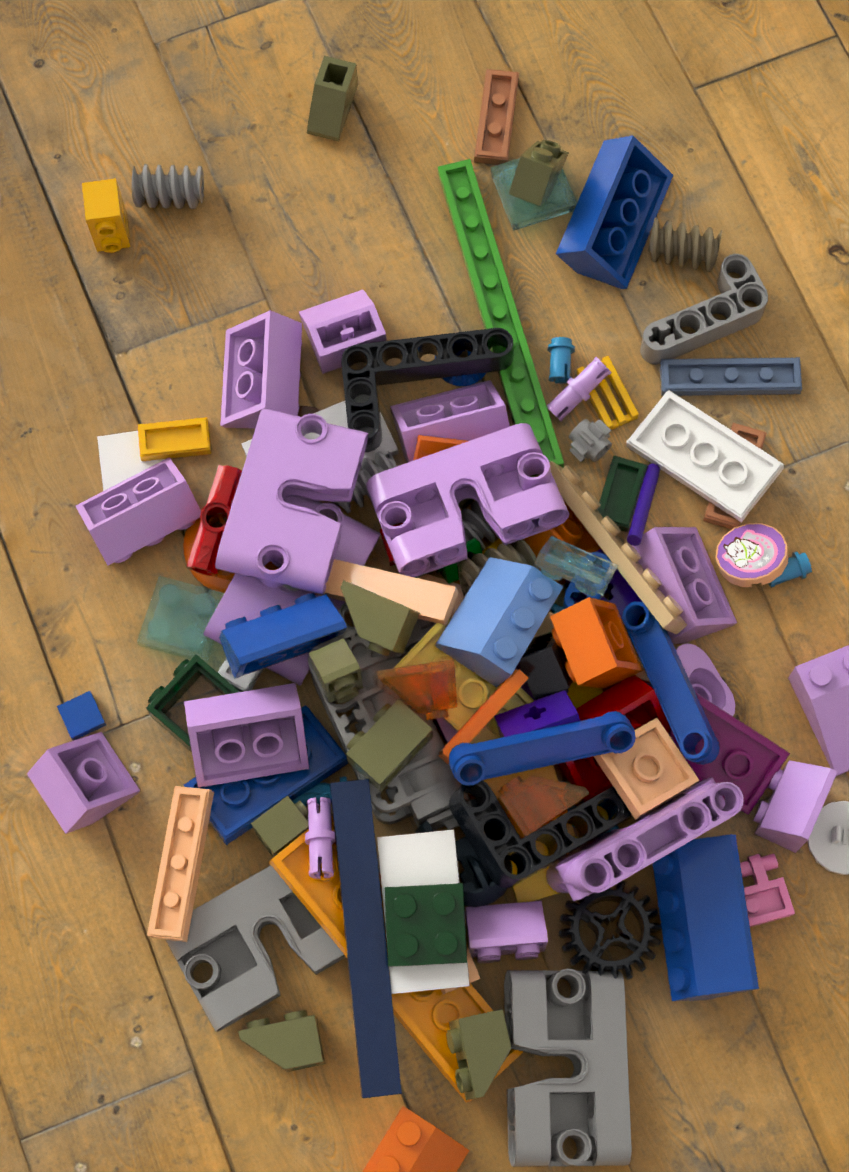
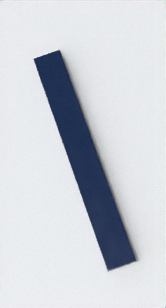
(365, 939)

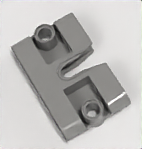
(228, 938)
(592, 1102)

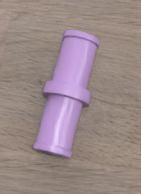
(578, 389)
(320, 838)

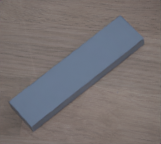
(731, 376)

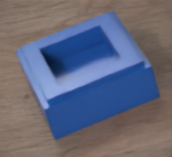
(81, 715)

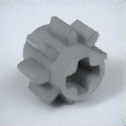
(590, 440)

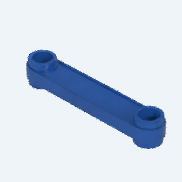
(671, 684)
(541, 748)

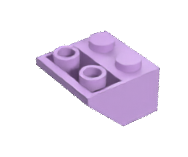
(339, 325)
(506, 931)

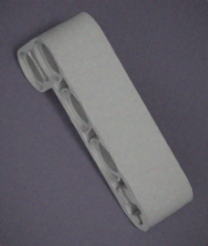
(700, 316)

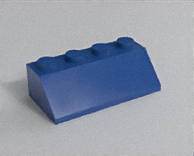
(615, 212)
(705, 920)

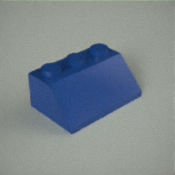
(280, 633)

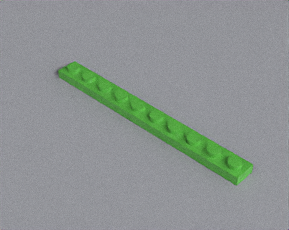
(496, 302)

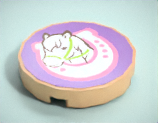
(752, 554)

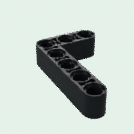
(413, 369)
(523, 851)

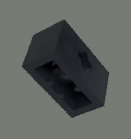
(545, 667)

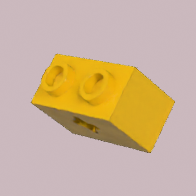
(106, 215)

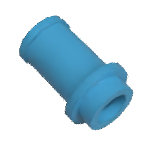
(560, 359)
(797, 566)

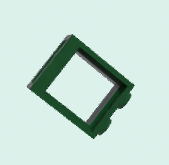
(184, 677)

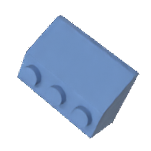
(498, 618)

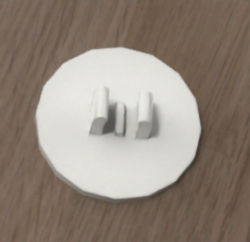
(831, 838)

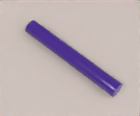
(643, 505)

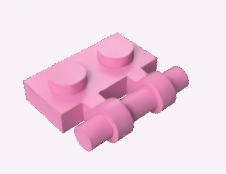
(766, 899)

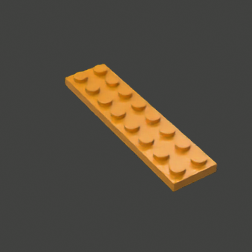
(422, 1012)

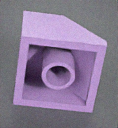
(82, 781)
(794, 804)

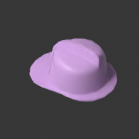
(705, 677)

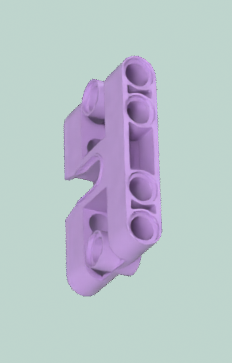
(281, 466)
(486, 469)
(249, 596)
(655, 835)

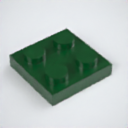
(425, 925)

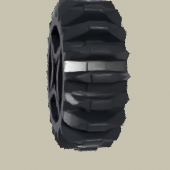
(625, 940)

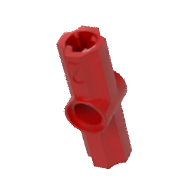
(208, 538)

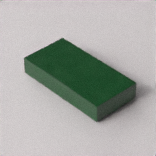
(622, 491)

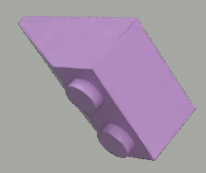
(824, 697)

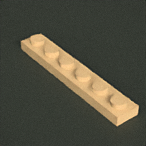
(606, 533)

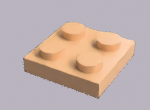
(648, 771)

